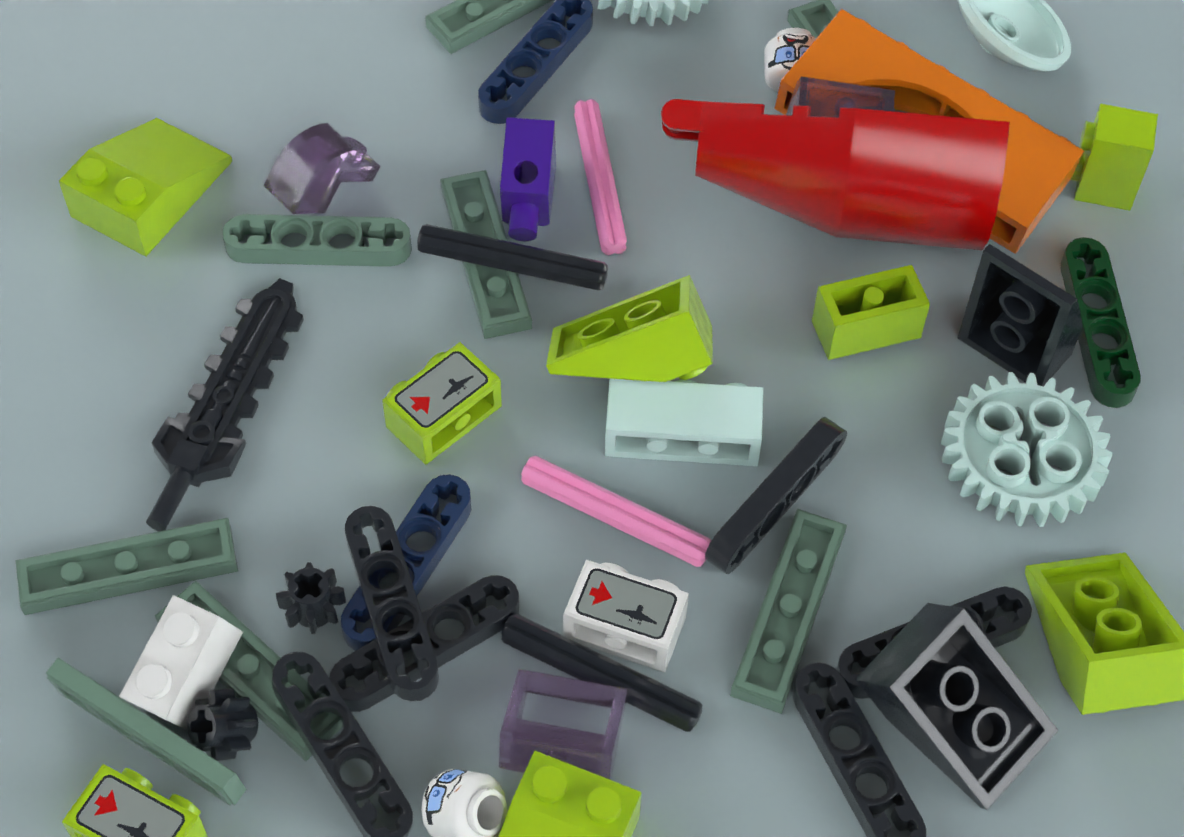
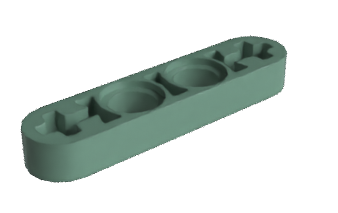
(316, 247)

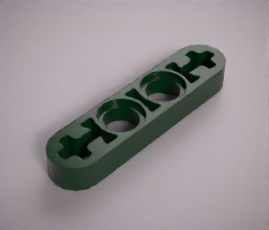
(1105, 320)

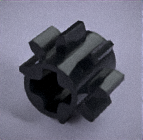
(311, 597)
(222, 724)

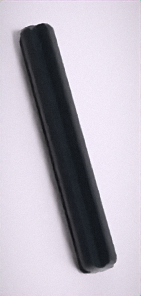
(512, 257)
(594, 667)

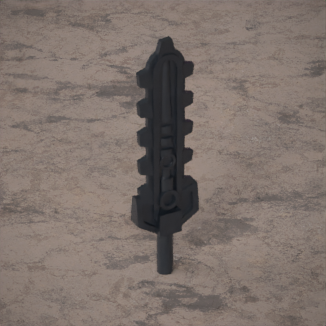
(206, 440)

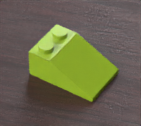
(141, 183)
(640, 338)
(1108, 633)
(569, 802)

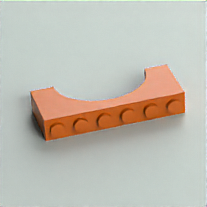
(1036, 158)

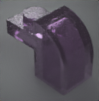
(314, 167)

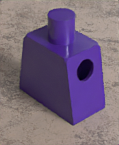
(527, 176)

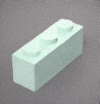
(684, 421)

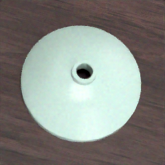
(1018, 32)

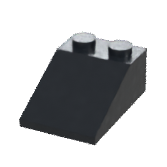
(1020, 318)
(958, 702)

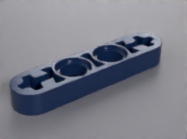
(530, 54)
(419, 564)

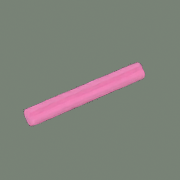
(600, 177)
(616, 510)

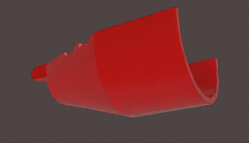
(856, 173)

